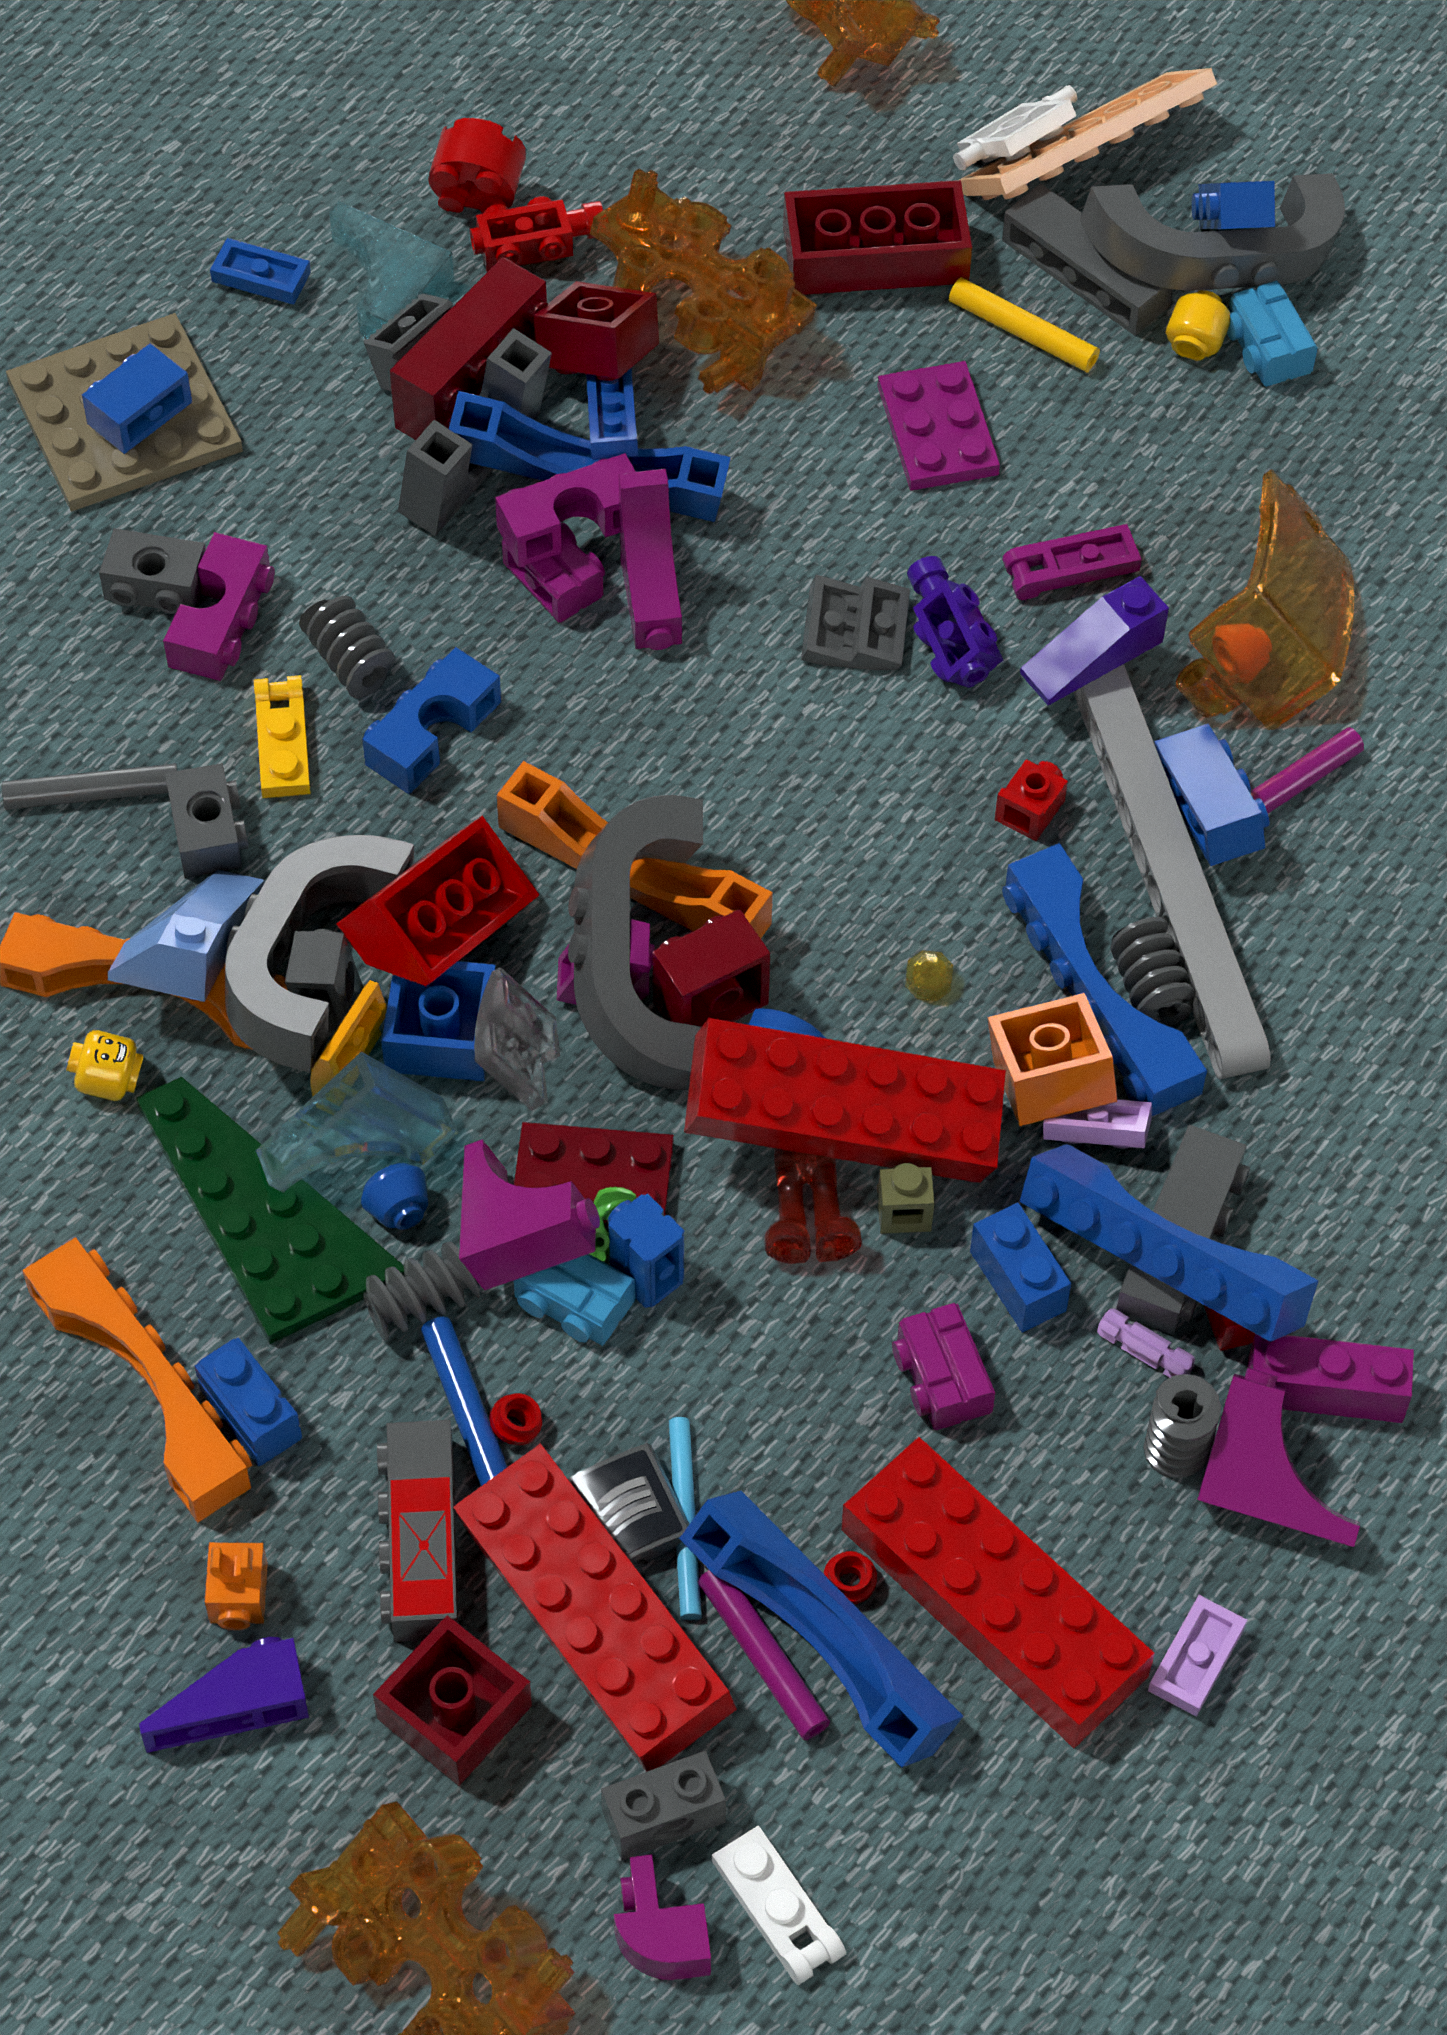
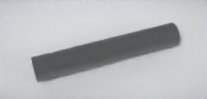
(86, 786)

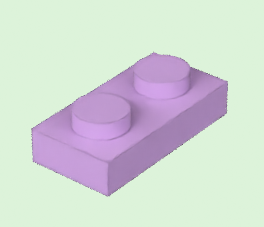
(1114, 1124)
(1197, 1655)

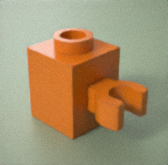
(236, 1584)

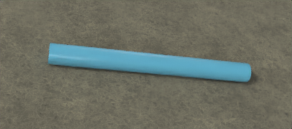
(684, 1490)

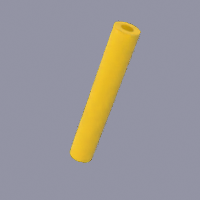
(1024, 324)

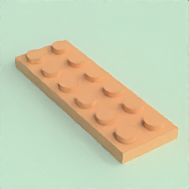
(1083, 135)

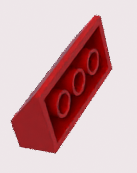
(440, 906)

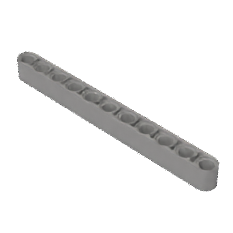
(1173, 874)

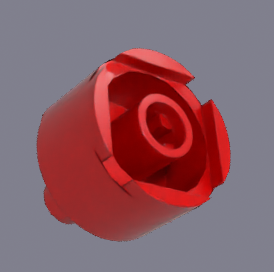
(476, 166)

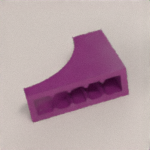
(649, 559)
(516, 1228)
(1253, 1470)

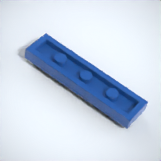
(612, 417)

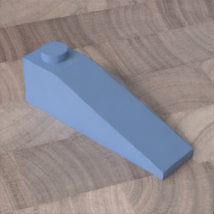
(188, 941)

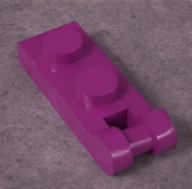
(1072, 560)

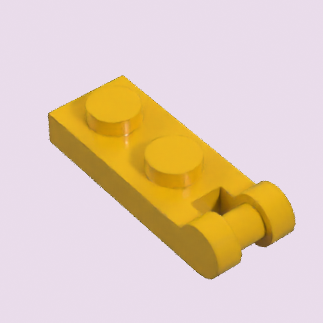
(282, 738)

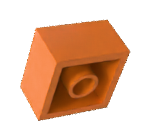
(1052, 1059)

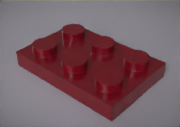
(595, 1160)

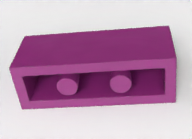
(1338, 1376)

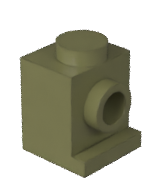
(901, 1189)

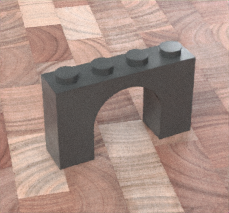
(437, 463)

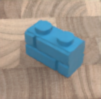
(1271, 334)
(579, 1294)

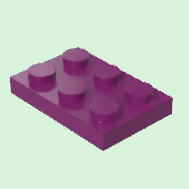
(938, 425)

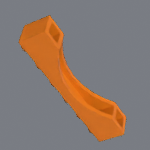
(559, 823)
(57, 957)
(81, 1301)

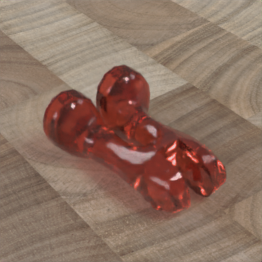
(789, 1237)

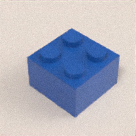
(434, 1025)

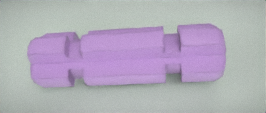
(1145, 1344)

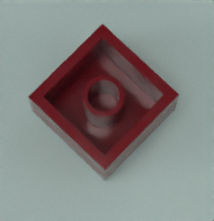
(598, 329)
(712, 972)
(453, 1700)

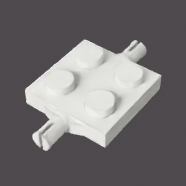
(1017, 129)

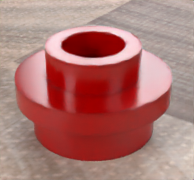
(522, 1408)
(857, 1564)

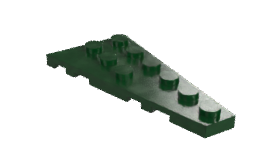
(285, 1250)

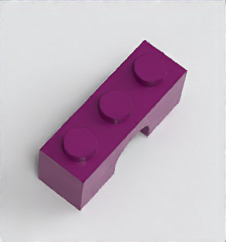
(533, 514)
(210, 638)

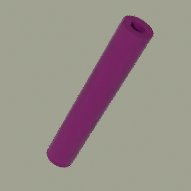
(1309, 769)
(765, 1655)

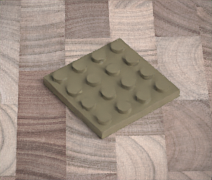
(82, 459)

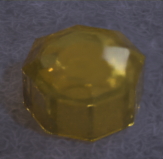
(929, 975)

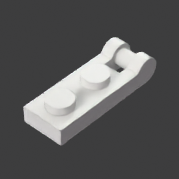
(777, 1904)

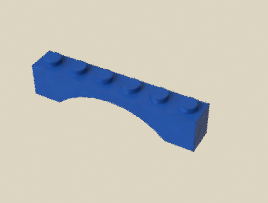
(525, 447)
(1151, 1056)
(1236, 1283)
(888, 1691)

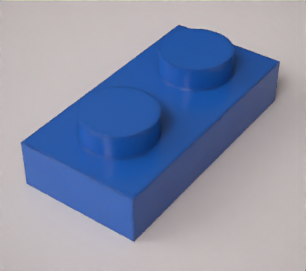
(260, 271)

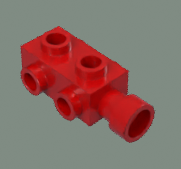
(531, 232)

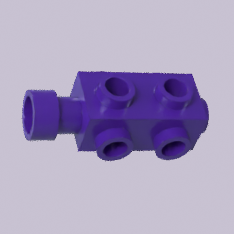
(952, 625)

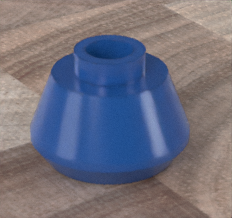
(396, 1196)

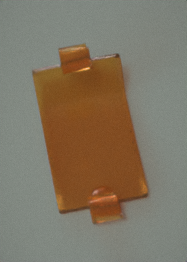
(1285, 632)

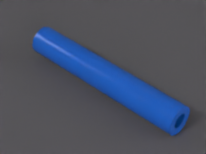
(464, 1398)

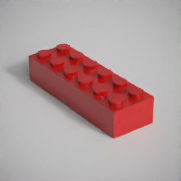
(844, 1100)
(997, 1592)
(595, 1609)

